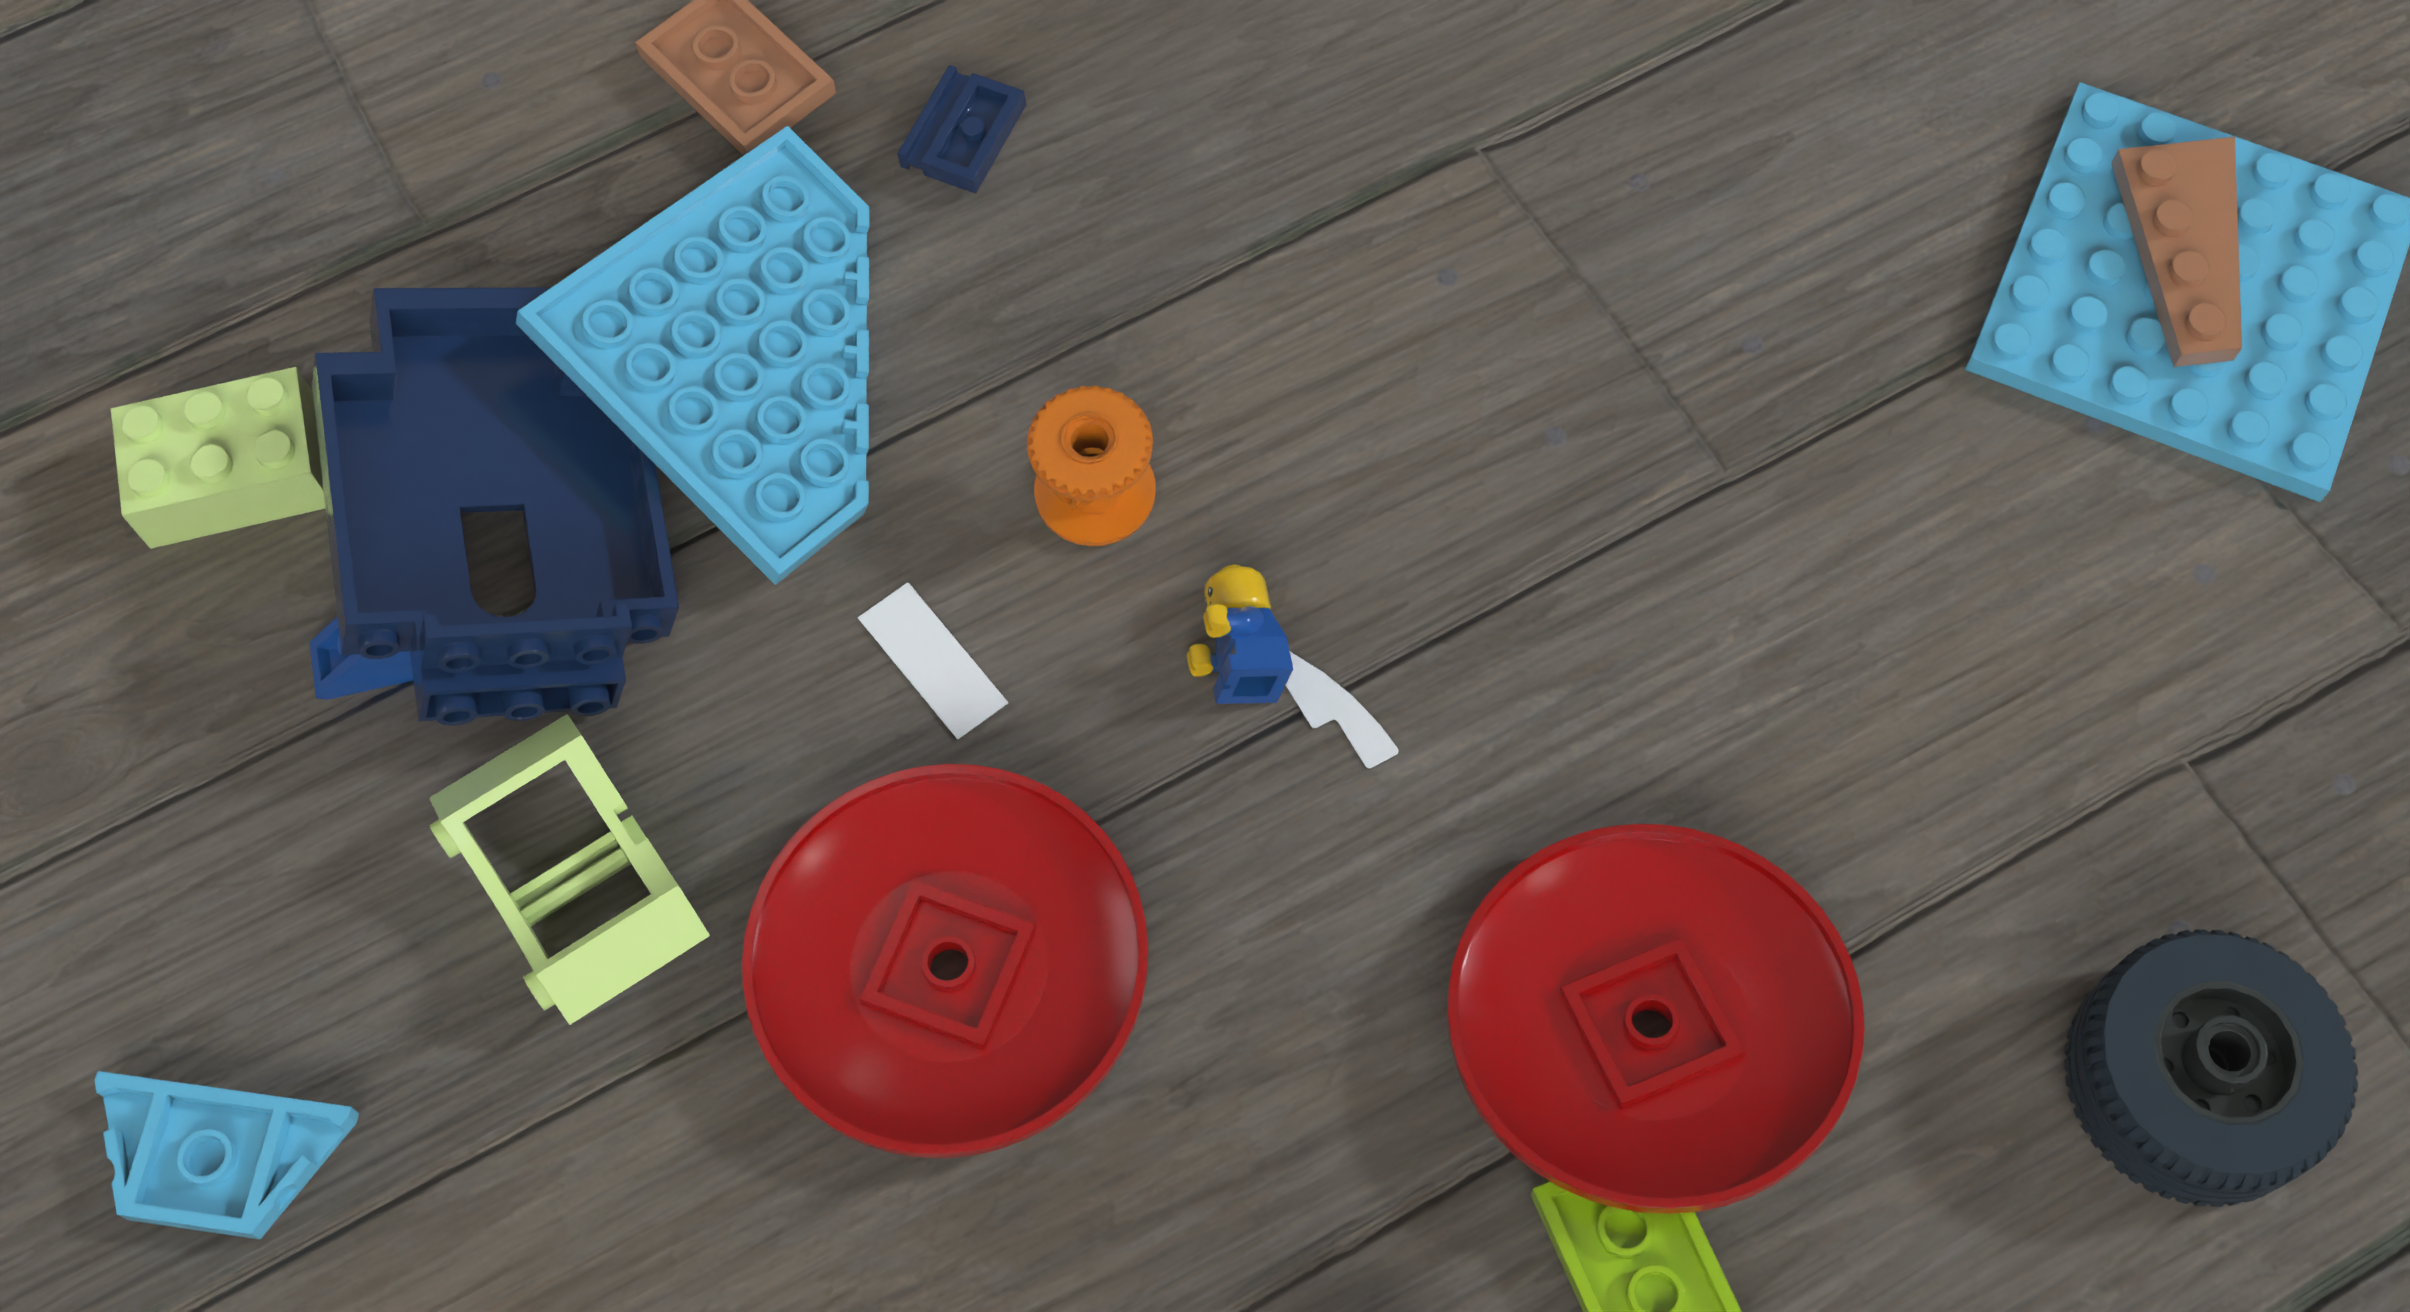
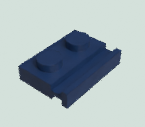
(962, 129)

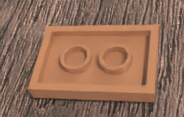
(736, 69)

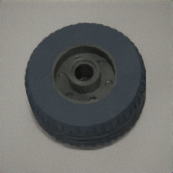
(2211, 1068)

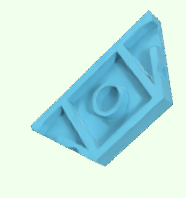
(212, 1153)

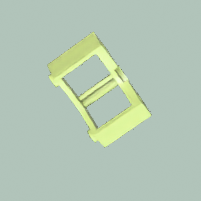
(618, 950)

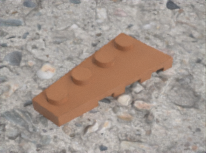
(2187, 239)

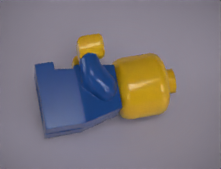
(1249, 641)

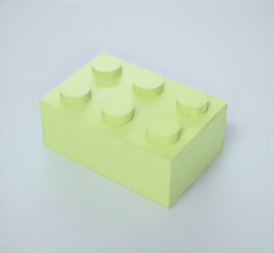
(218, 457)

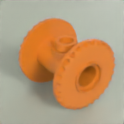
(1092, 465)

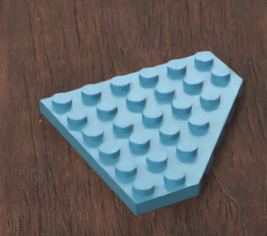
(736, 348)

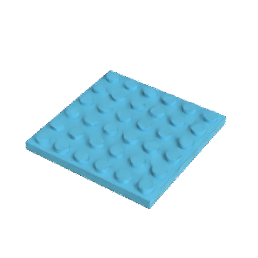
(2314, 297)

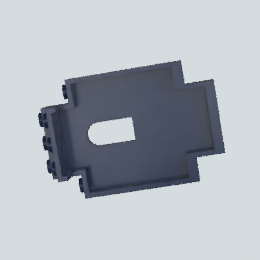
(478, 419)

